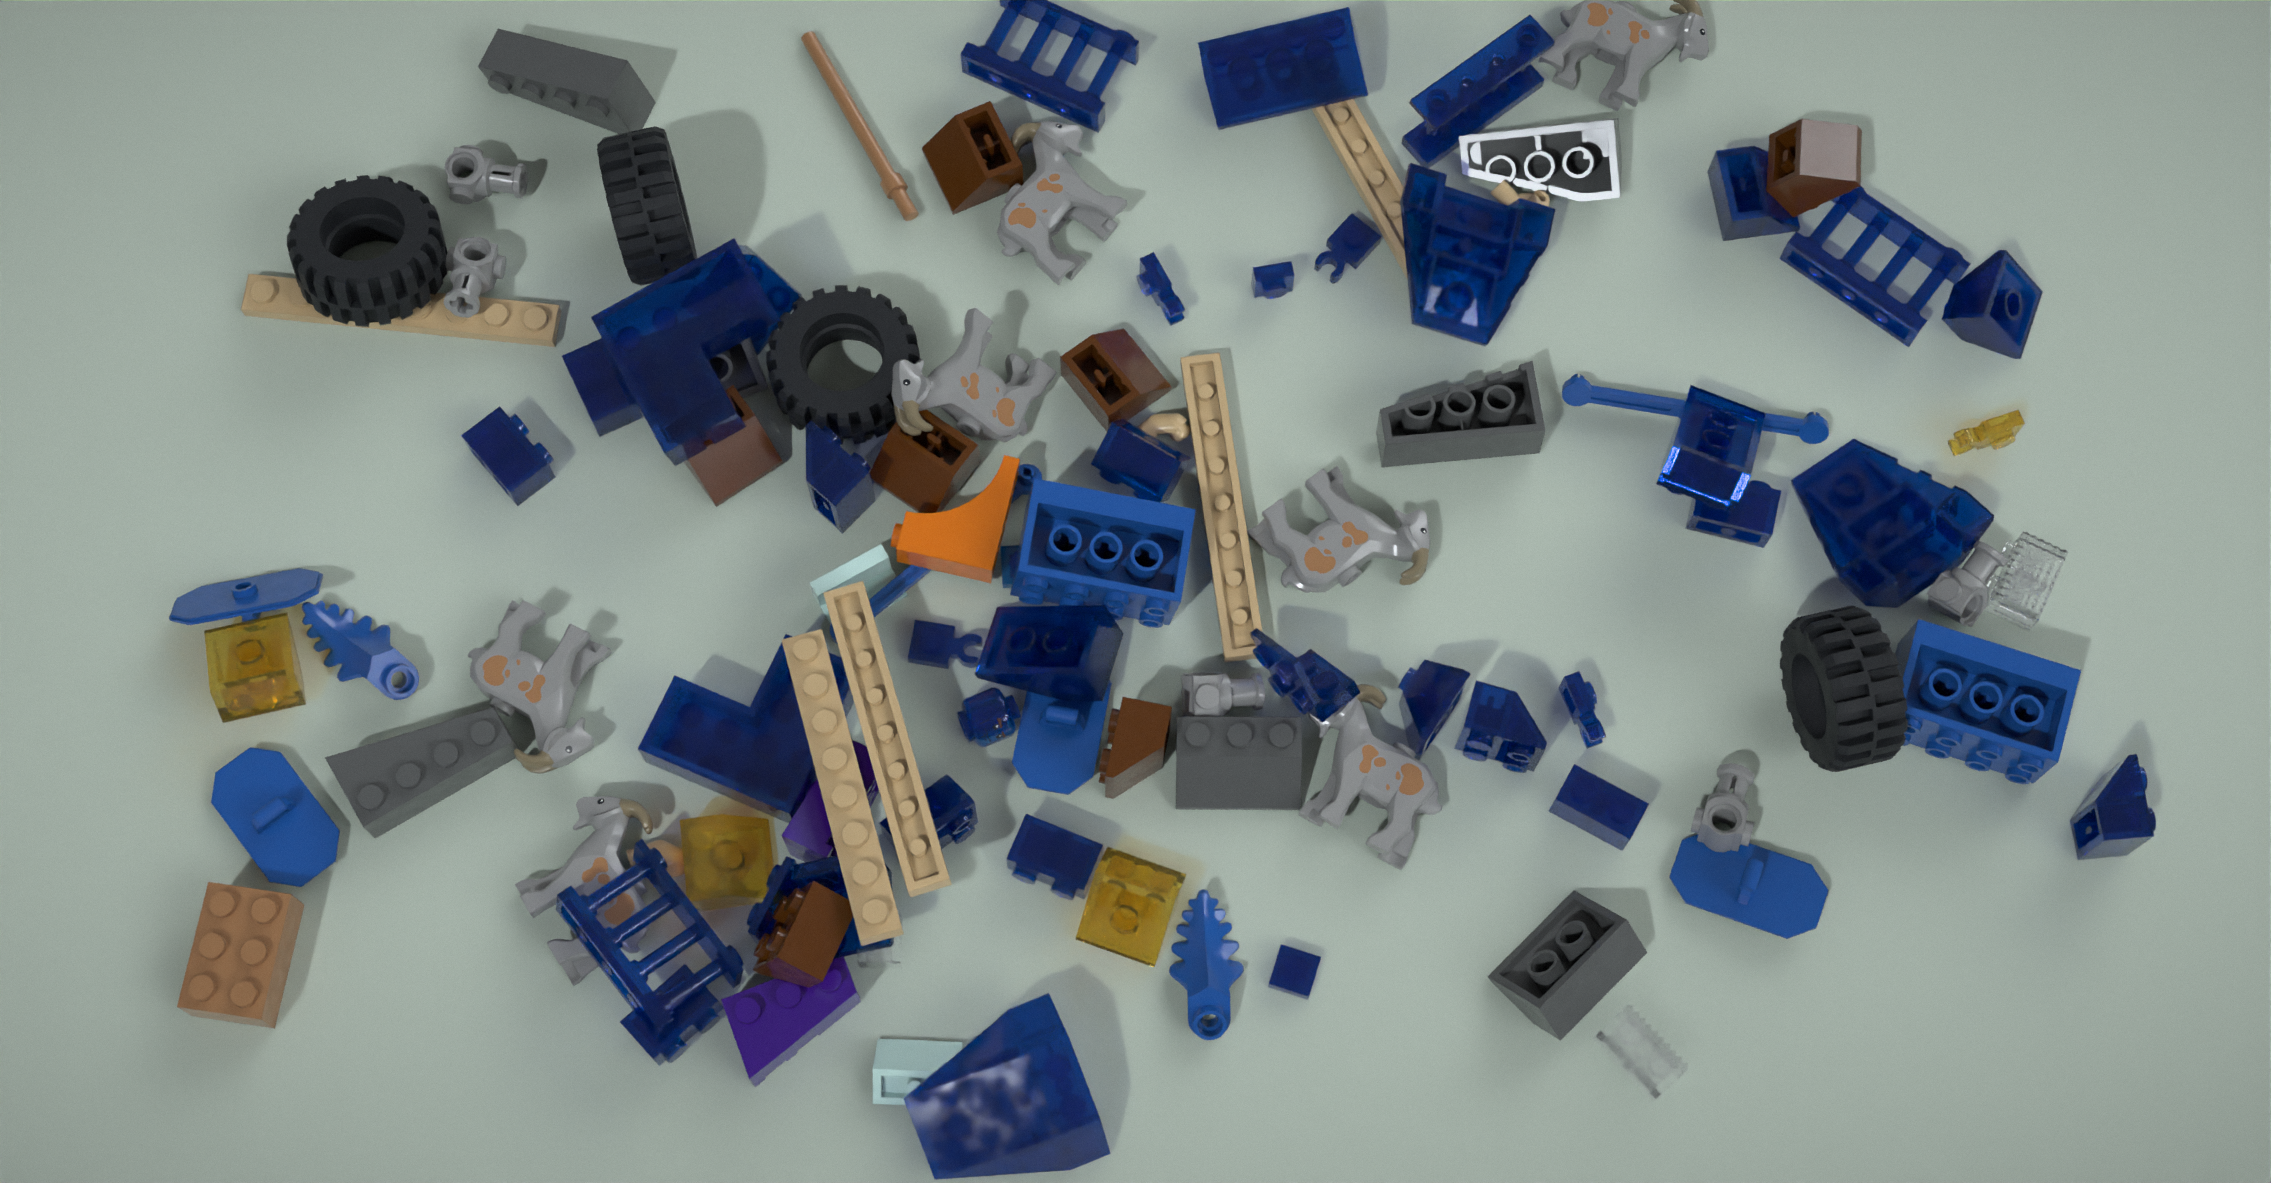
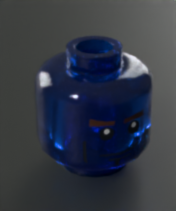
(988, 717)

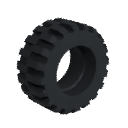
(646, 203)
(360, 214)
(825, 321)
(1843, 688)

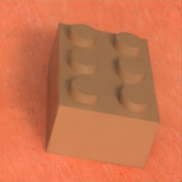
(241, 955)

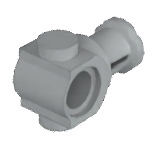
(485, 176)
(474, 271)
(1963, 591)
(1214, 693)
(1727, 809)

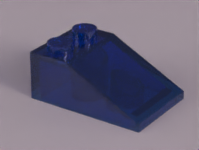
(1712, 449)
(1052, 650)

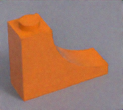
(963, 538)

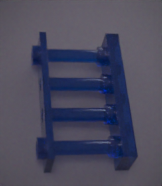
(1051, 91)
(1477, 91)
(1857, 292)
(631, 976)

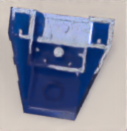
(1466, 254)
(1886, 524)
(1009, 1101)

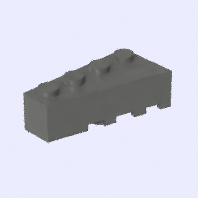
(568, 80)
(1466, 422)
(420, 768)

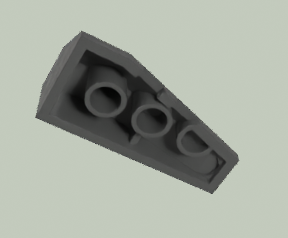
(1562, 159)

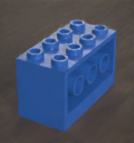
(1103, 551)
(1984, 702)

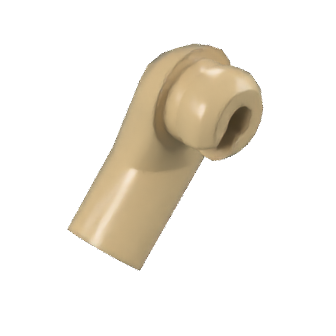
(1506, 195)
(1170, 424)
(672, 854)

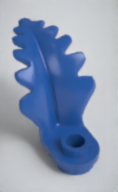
(359, 649)
(1206, 966)

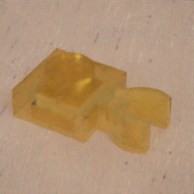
(1992, 432)

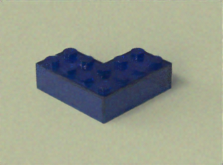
(670, 334)
(737, 749)

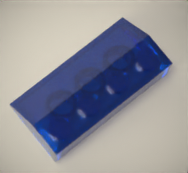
(1283, 68)

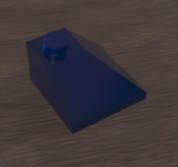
(1994, 306)
(1428, 701)

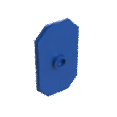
(246, 597)
(1058, 742)
(275, 817)
(1750, 887)

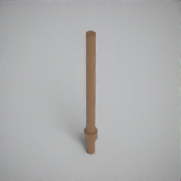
(892, 181)

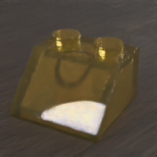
(254, 668)
(726, 860)
(1130, 906)

